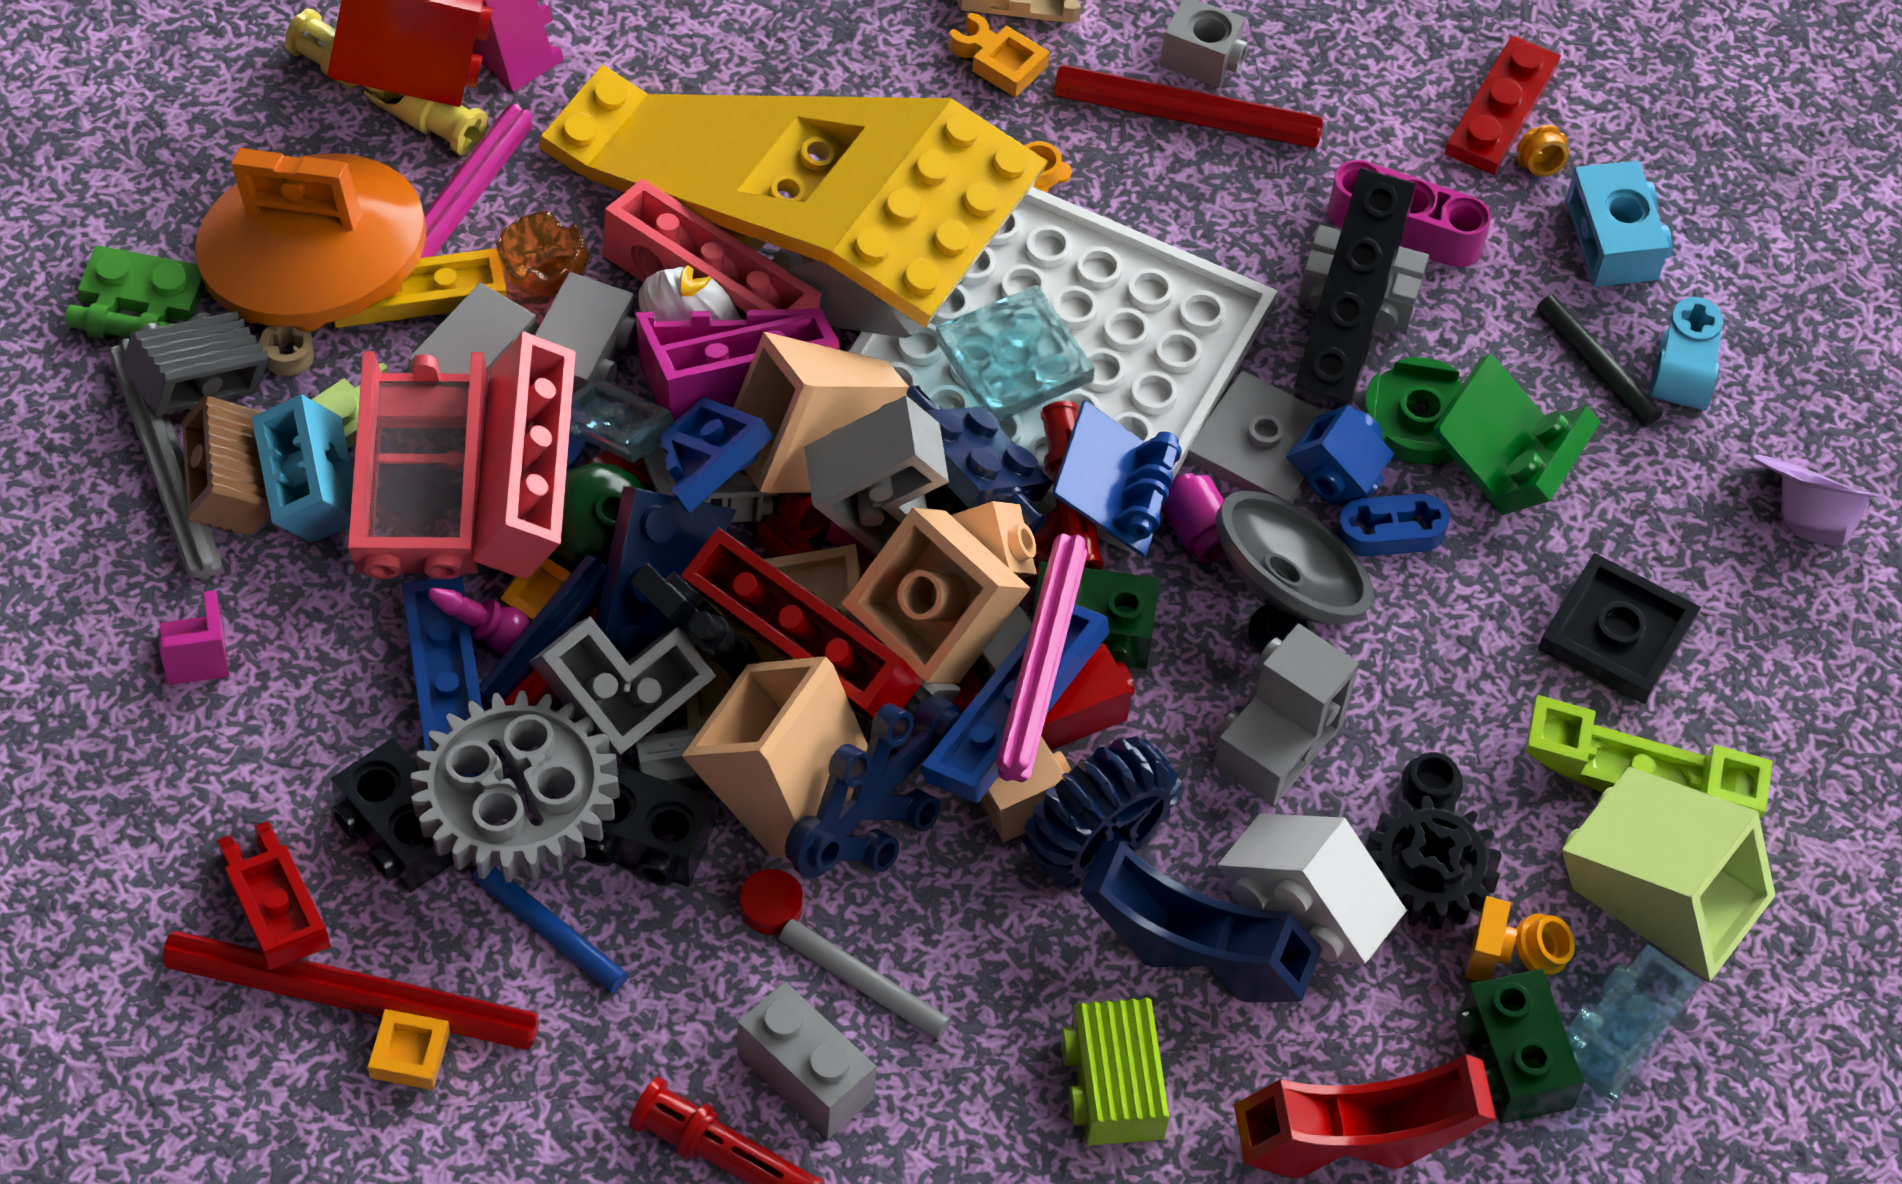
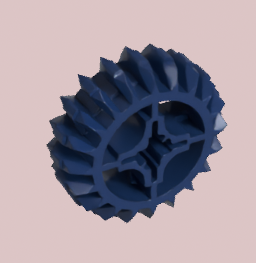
(1107, 797)

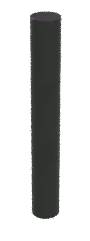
(1599, 360)

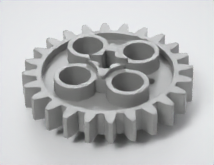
(461, 808)

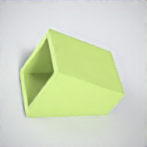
(1673, 867)

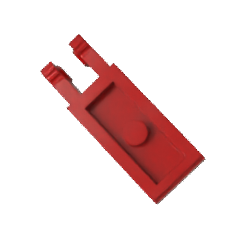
(274, 899)

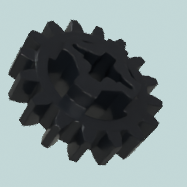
(1434, 860)

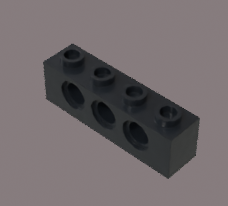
(1354, 290)

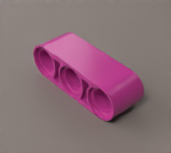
(1440, 222)

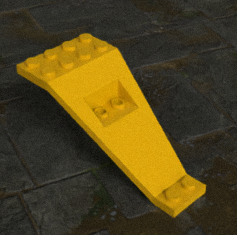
(895, 204)

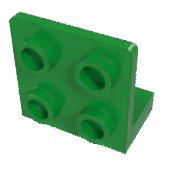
(1507, 441)

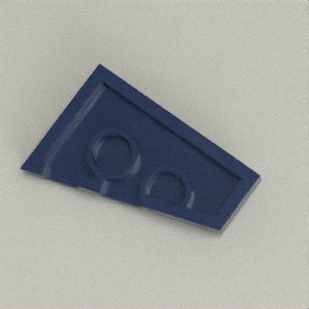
(655, 532)

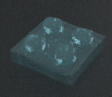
(1015, 353)

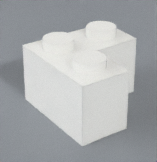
(1318, 875)

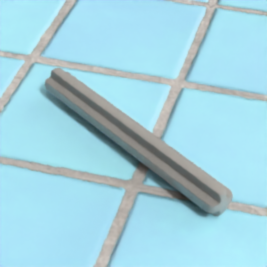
(168, 472)

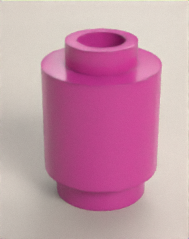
(1192, 515)

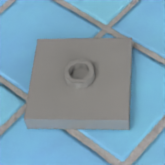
(1251, 436)

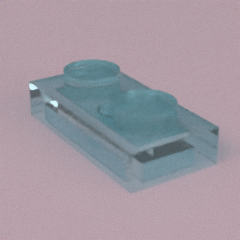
(617, 420)

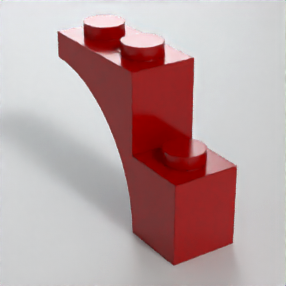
(1389, 1123)

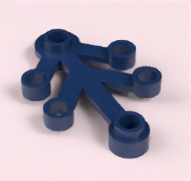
(822, 841)

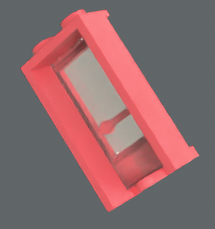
(417, 469)

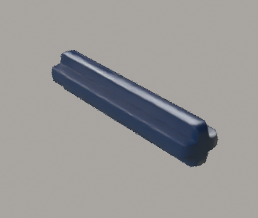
(545, 628)

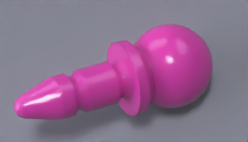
(487, 620)

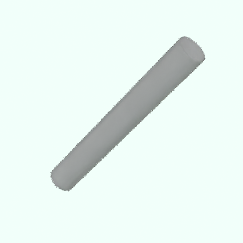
(865, 979)

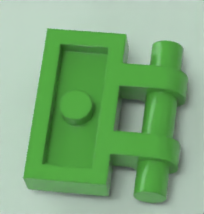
(134, 283)

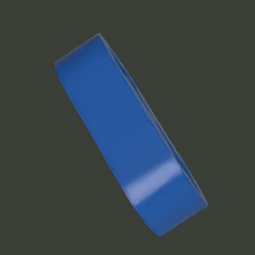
(1393, 524)

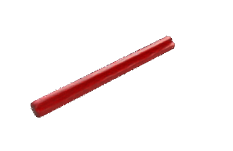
(349, 989)

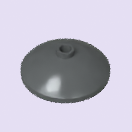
(1292, 559)

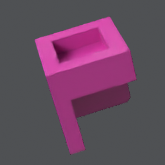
(195, 646)

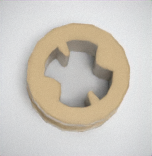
(287, 364)

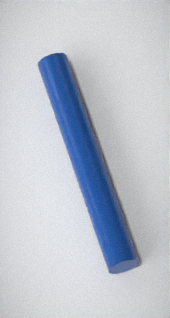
(553, 929)

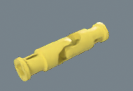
(455, 124)

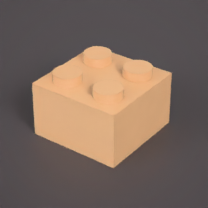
(935, 595)

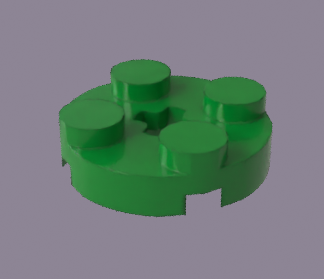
(1395, 394)

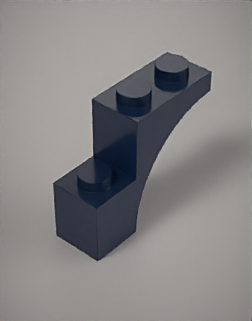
(1170, 925)

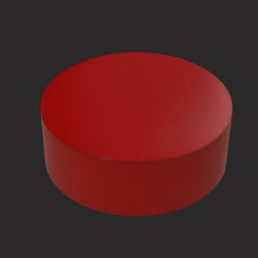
(770, 901)

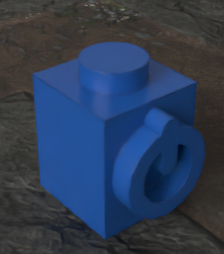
(1342, 455)

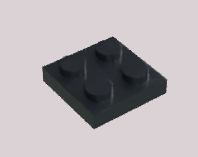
(1619, 628)

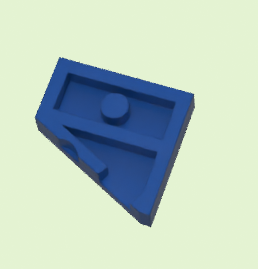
(709, 447)

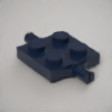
(985, 461)

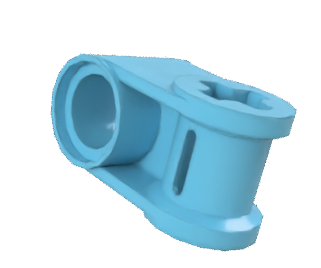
(1688, 355)

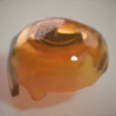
(541, 253)

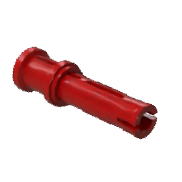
(699, 1133)

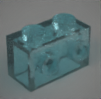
(1631, 1021)

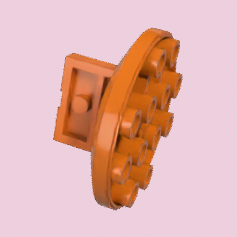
(309, 238)

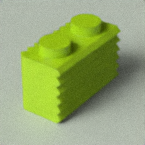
(1117, 1072)

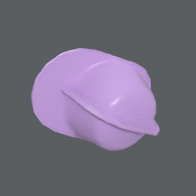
(1816, 505)

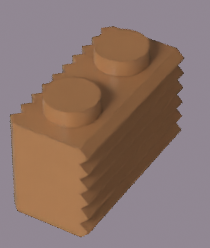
(223, 467)

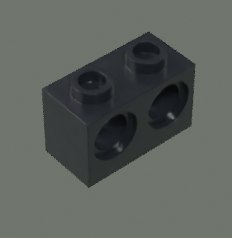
(649, 811)
(387, 822)

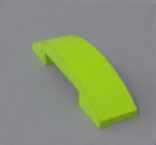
(1597, 756)

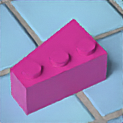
(517, 42)
(713, 356)

